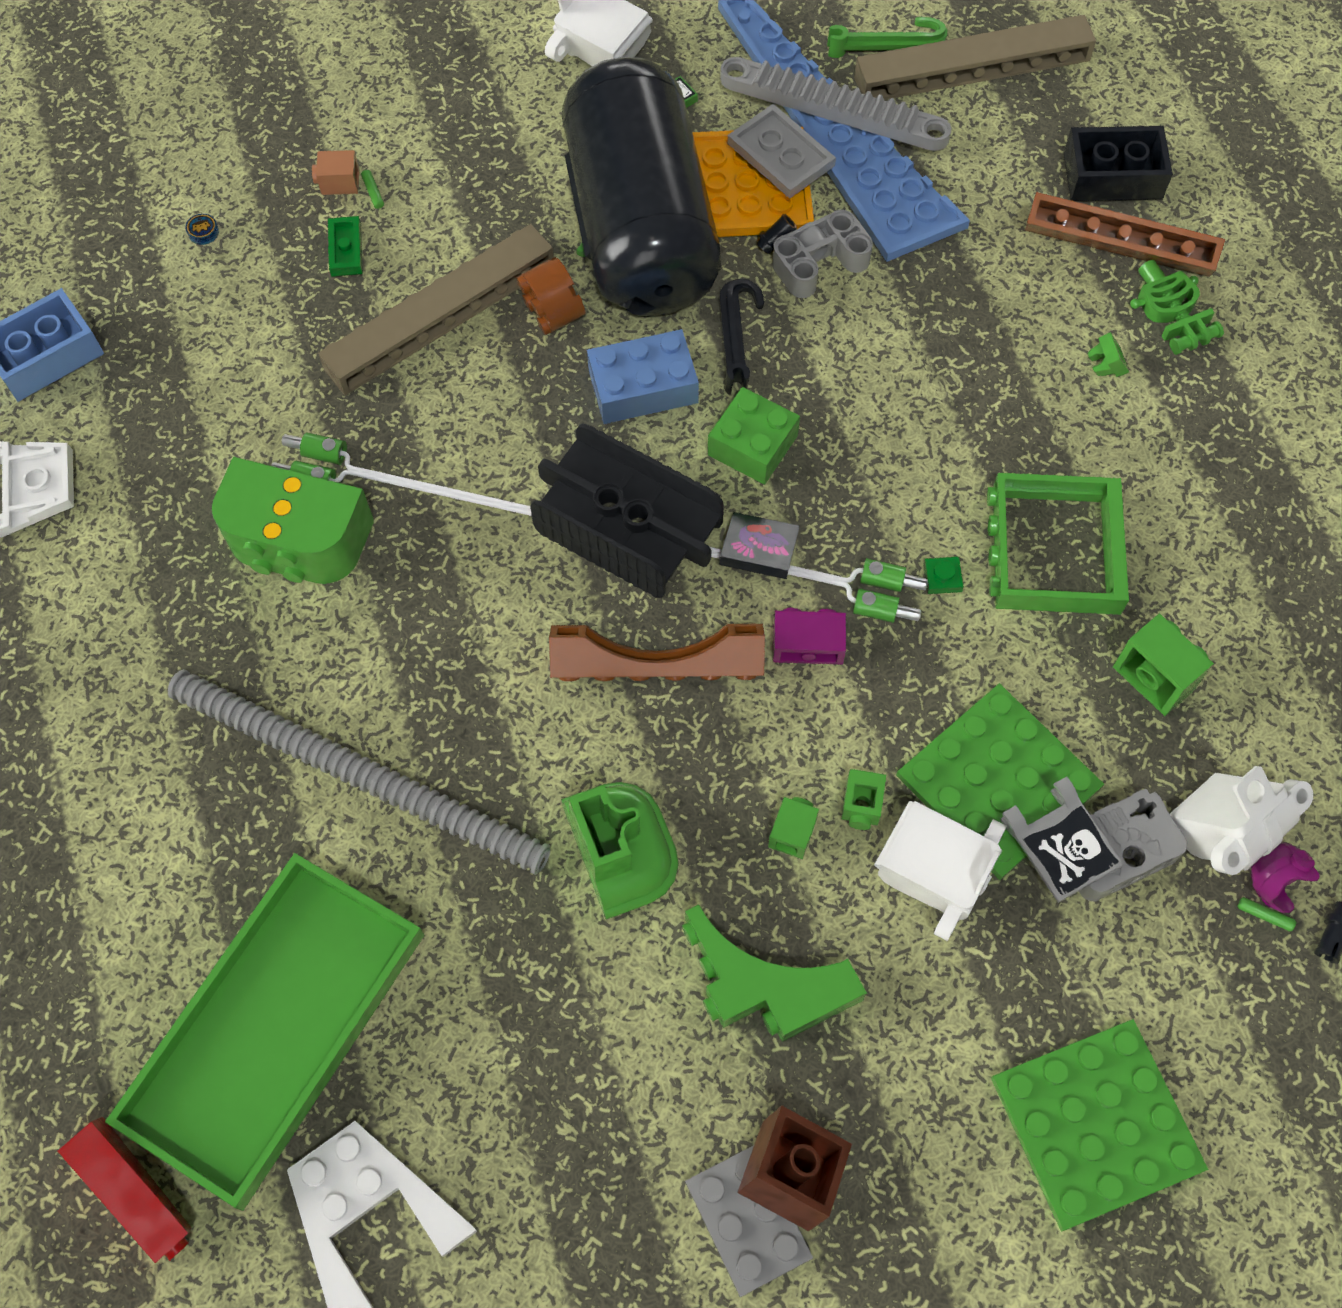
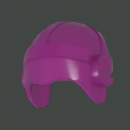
(1278, 870)

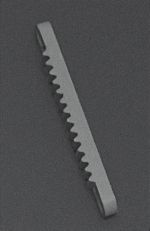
(835, 103)

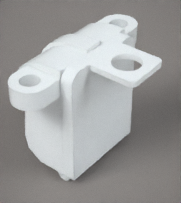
(598, 30)
(1240, 817)
(939, 862)

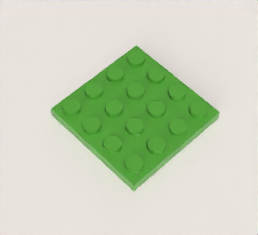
(991, 763)
(1098, 1124)

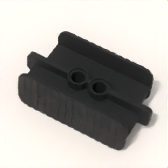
(604, 471)

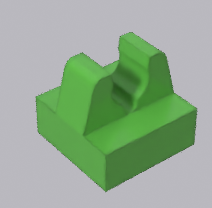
(1112, 357)

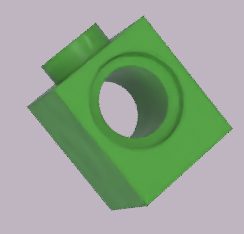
(793, 827)

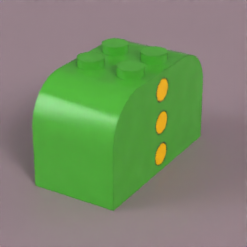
(291, 522)

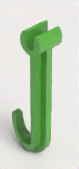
(841, 40)

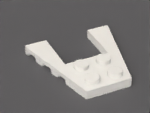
(34, 483)
(344, 1183)

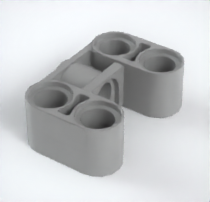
(832, 236)

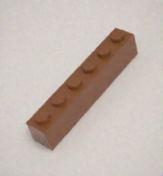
(1124, 234)

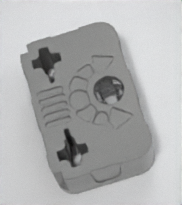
(1150, 841)

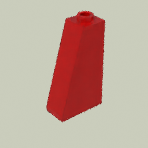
(126, 1190)

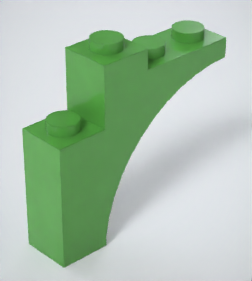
(744, 984)

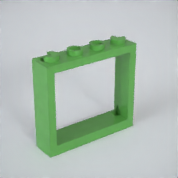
(1067, 488)

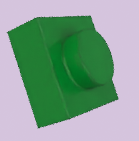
(943, 575)

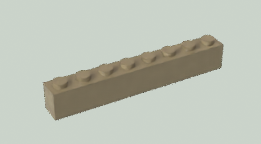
(975, 58)
(433, 310)

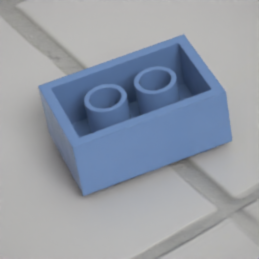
(44, 344)
(643, 376)

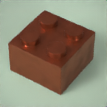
(795, 1168)

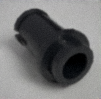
(781, 227)

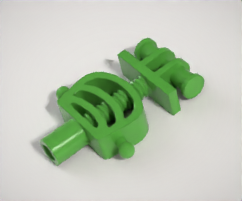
(1164, 305)

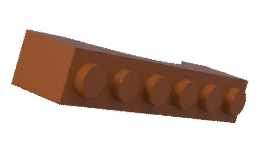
(582, 652)

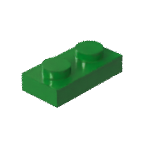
(345, 246)

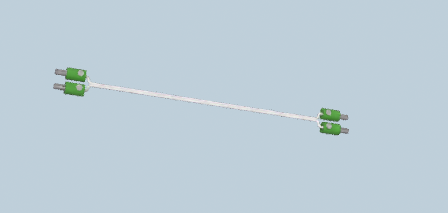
(866, 604)

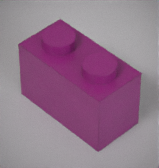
(809, 636)

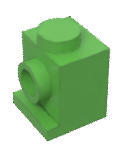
(866, 787)

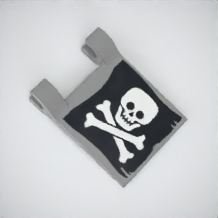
(1064, 844)

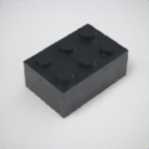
(1117, 163)

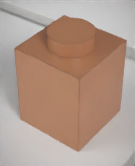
(336, 172)

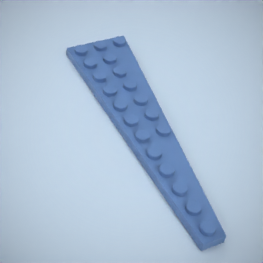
(878, 183)

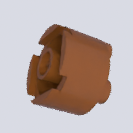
(551, 295)

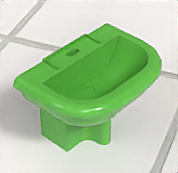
(622, 845)

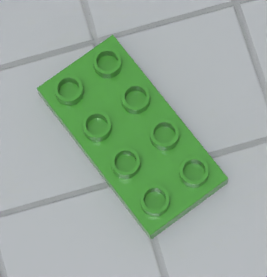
(266, 1031)

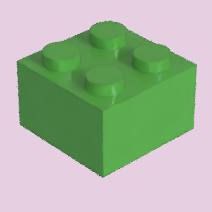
(753, 435)
(1162, 664)

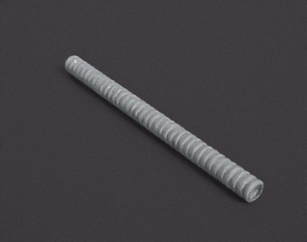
(359, 771)

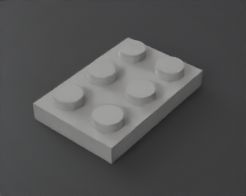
(781, 150)
(748, 1237)

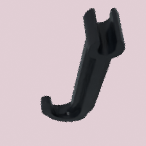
(732, 330)

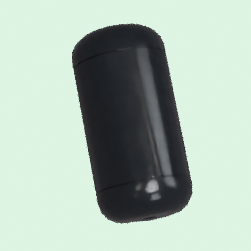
(639, 187)

